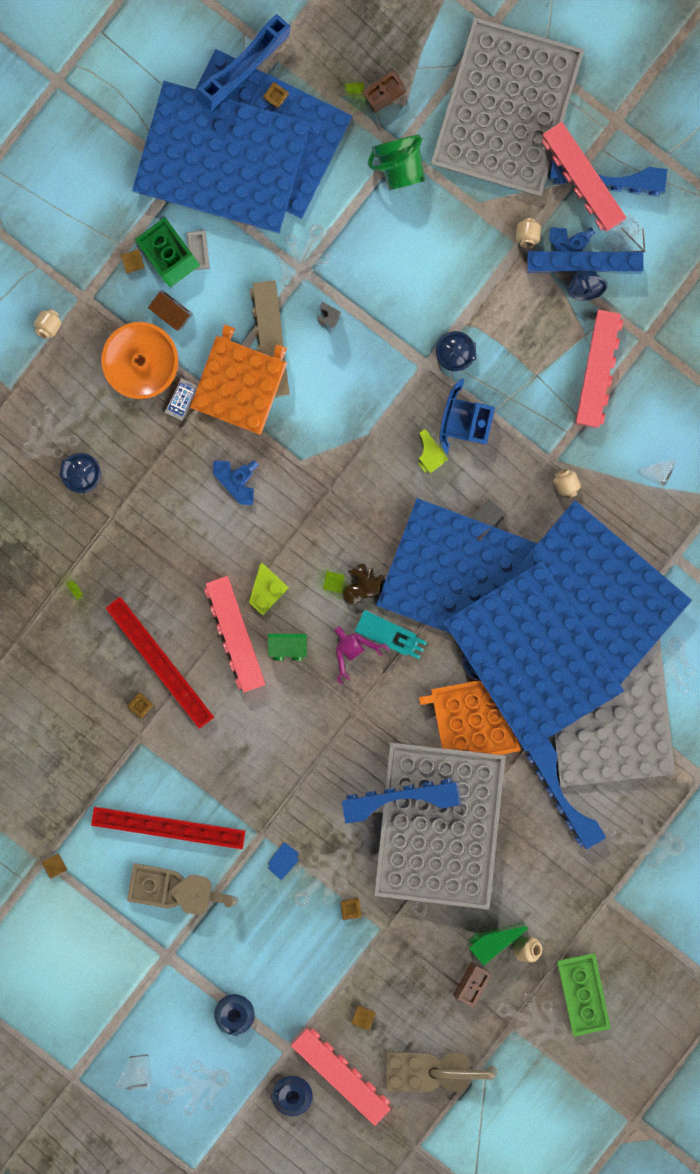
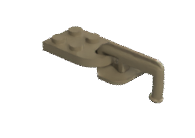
(157, 888)
(412, 1072)

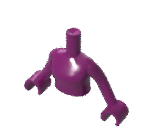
(351, 647)

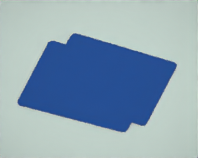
(283, 861)

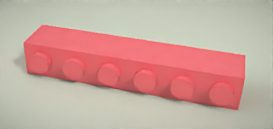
(583, 177)
(598, 368)
(235, 634)
(341, 1076)

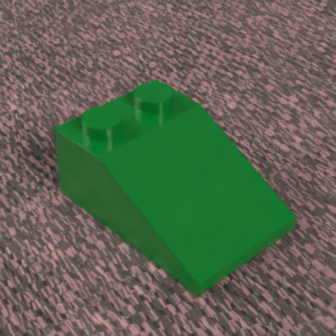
(167, 252)
(287, 646)
(492, 942)

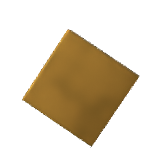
(275, 95)
(132, 261)
(140, 705)
(54, 865)
(350, 909)
(363, 1017)

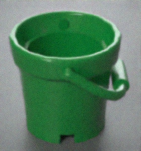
(399, 161)

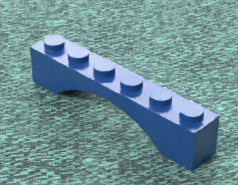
(262, 46)
(649, 180)
(607, 262)
(441, 795)
(587, 829)

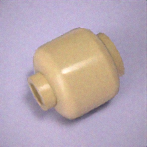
(528, 233)
(47, 324)
(566, 483)
(527, 949)

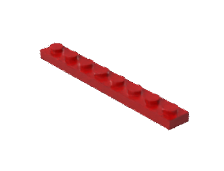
(159, 662)
(168, 827)

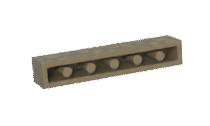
(269, 325)

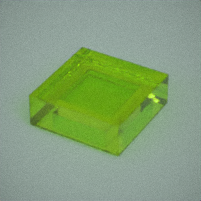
(354, 88)
(333, 582)
(75, 589)

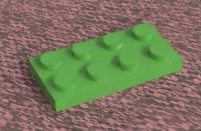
(583, 994)

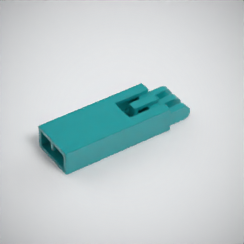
(384, 632)

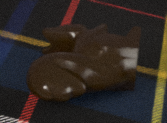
(366, 587)

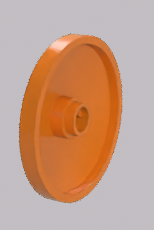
(140, 360)

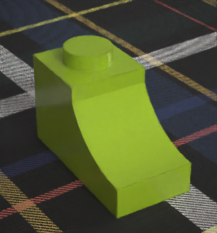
(432, 454)

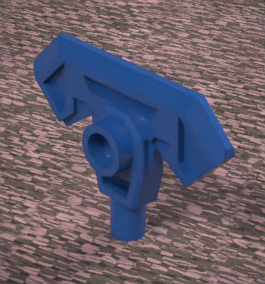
(576, 243)
(236, 480)

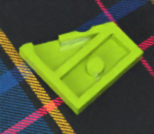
(266, 589)

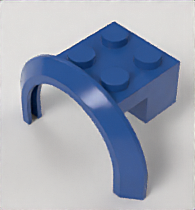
(464, 420)

